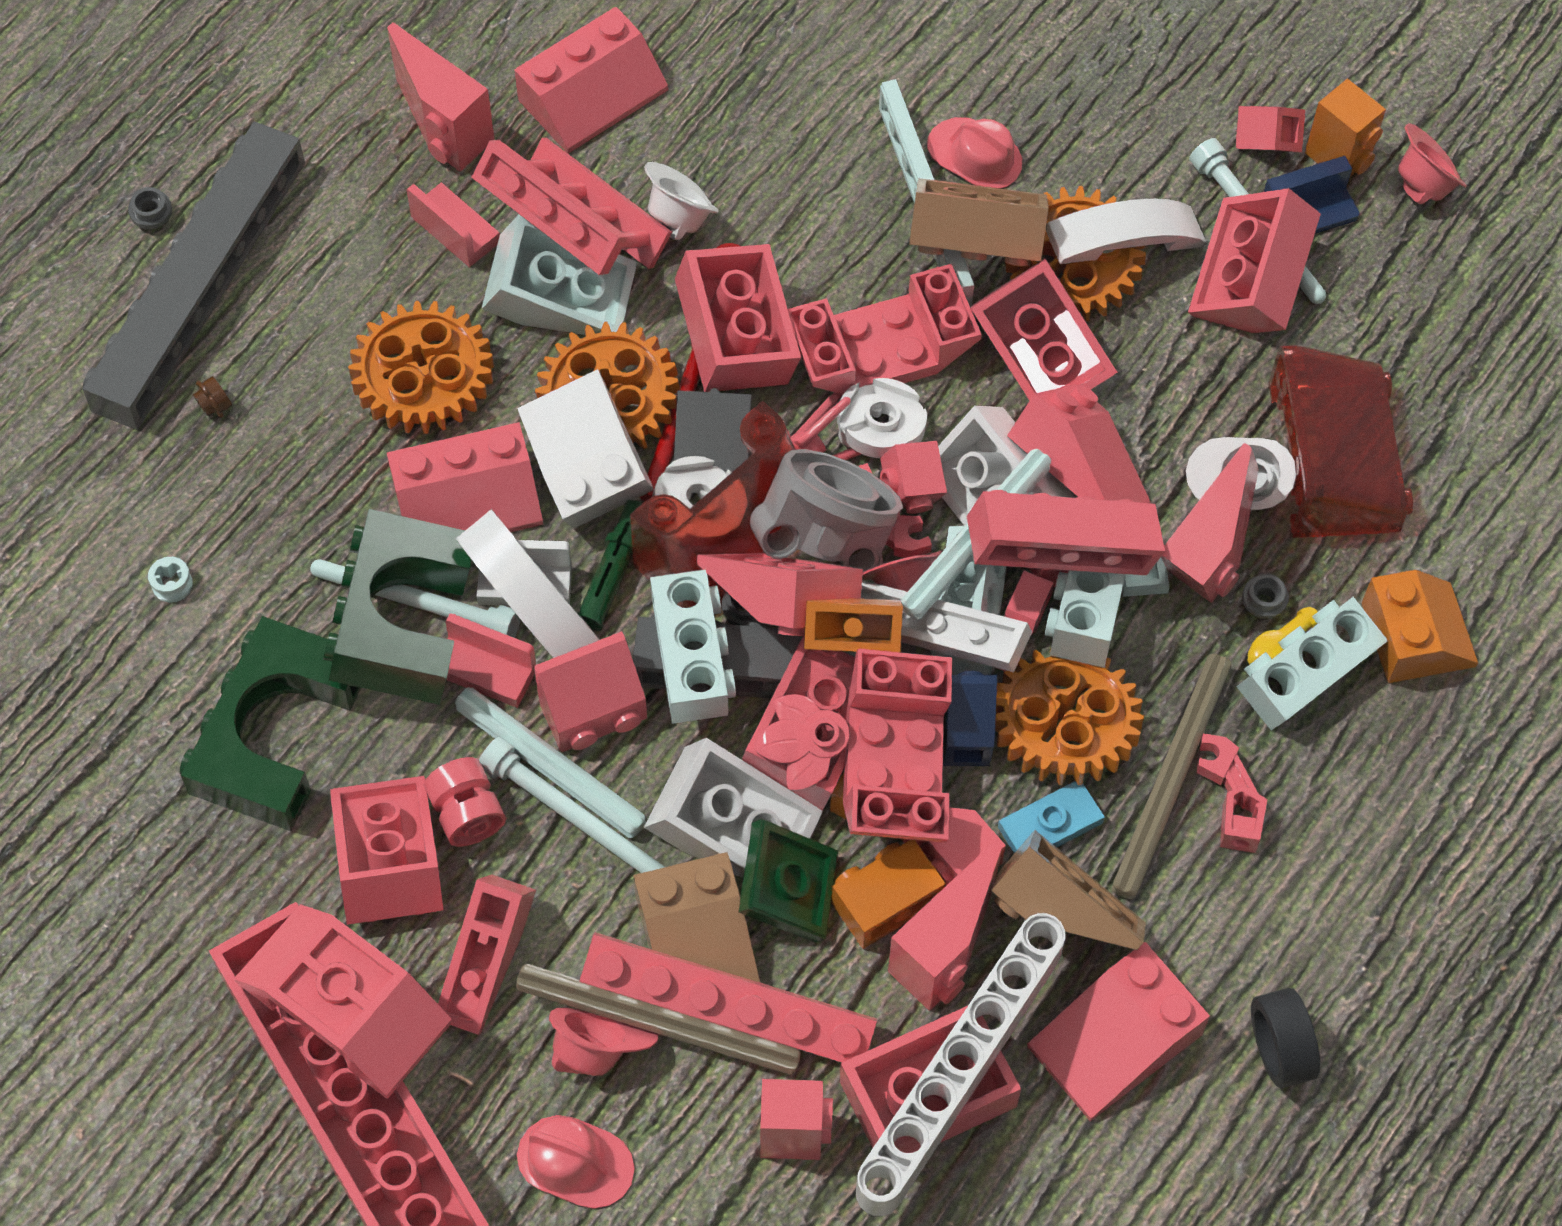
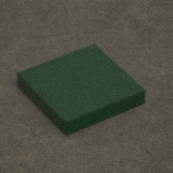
(788, 881)

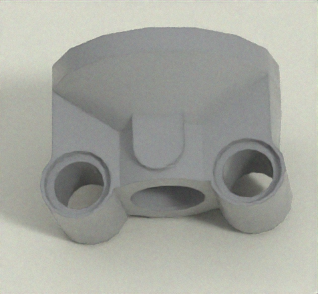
(826, 511)

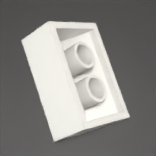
(981, 457)

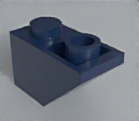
(970, 720)

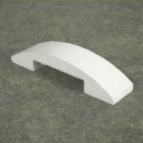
(1124, 225)
(525, 586)

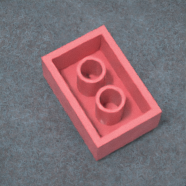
(737, 317)
(885, 1076)

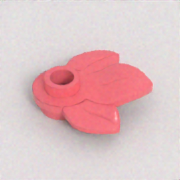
(795, 740)

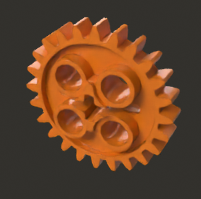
(1108, 274)
(610, 354)
(421, 367)
(1102, 736)

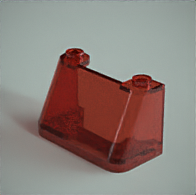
(1340, 443)
(671, 535)

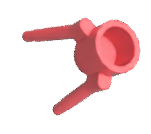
(807, 435)

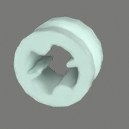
(172, 590)

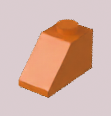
(853, 624)

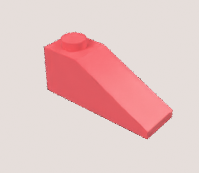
(484, 950)

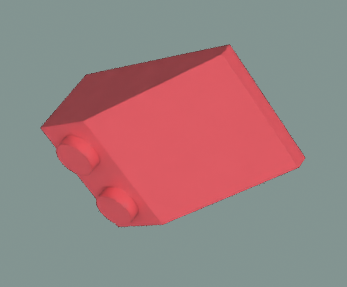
(443, 99)
(1042, 333)
(1080, 442)
(1212, 537)
(779, 588)
(826, 680)
(386, 850)
(937, 943)
(1119, 1031)

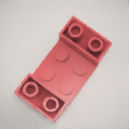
(887, 339)
(897, 746)
(347, 996)

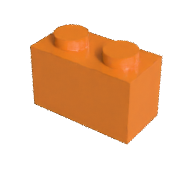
(1347, 126)
(885, 891)

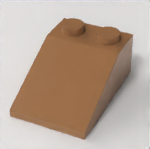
(1049, 882)
(695, 915)

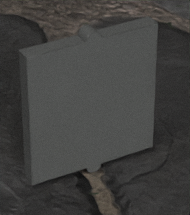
(711, 427)

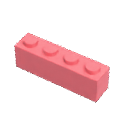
(1065, 533)

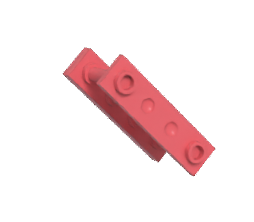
(571, 205)

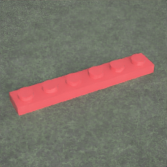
(726, 999)

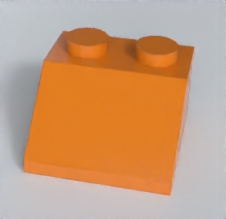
(1421, 626)

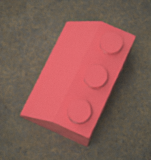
(590, 80)
(1255, 261)
(466, 477)

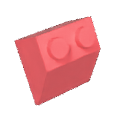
(591, 693)

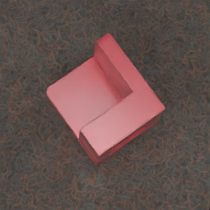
(1270, 128)

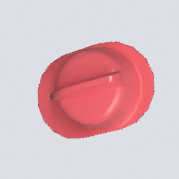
(976, 151)
(1427, 168)
(901, 573)
(593, 1043)
(575, 1161)

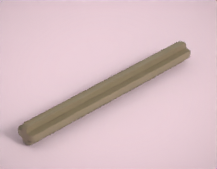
(1171, 777)
(657, 1019)

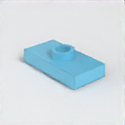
(1056, 817)

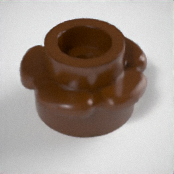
(212, 397)

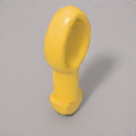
(1269, 639)

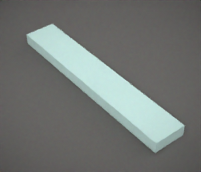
(915, 166)

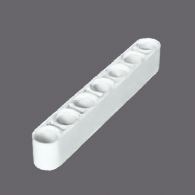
(958, 1085)

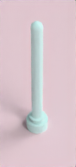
(1211, 160)
(500, 619)
(501, 761)

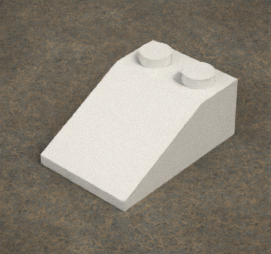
(584, 450)
(716, 798)

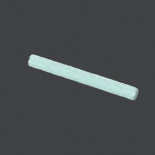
(959, 551)
(551, 763)

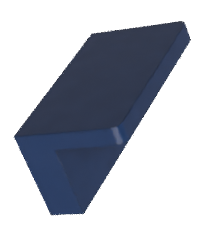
(1324, 189)

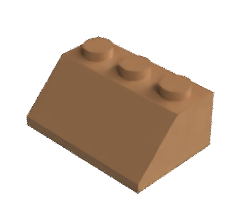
(979, 221)

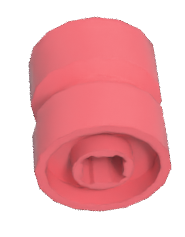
(464, 800)

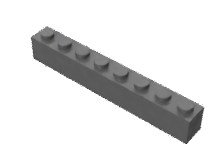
(193, 276)

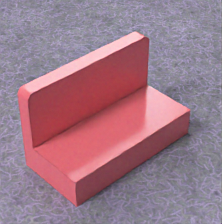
(452, 223)
(489, 661)

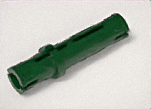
(610, 570)

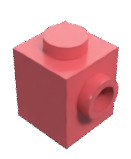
(914, 474)

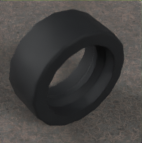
(1285, 1037)

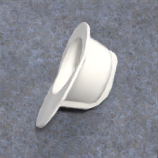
(676, 200)
(1274, 461)

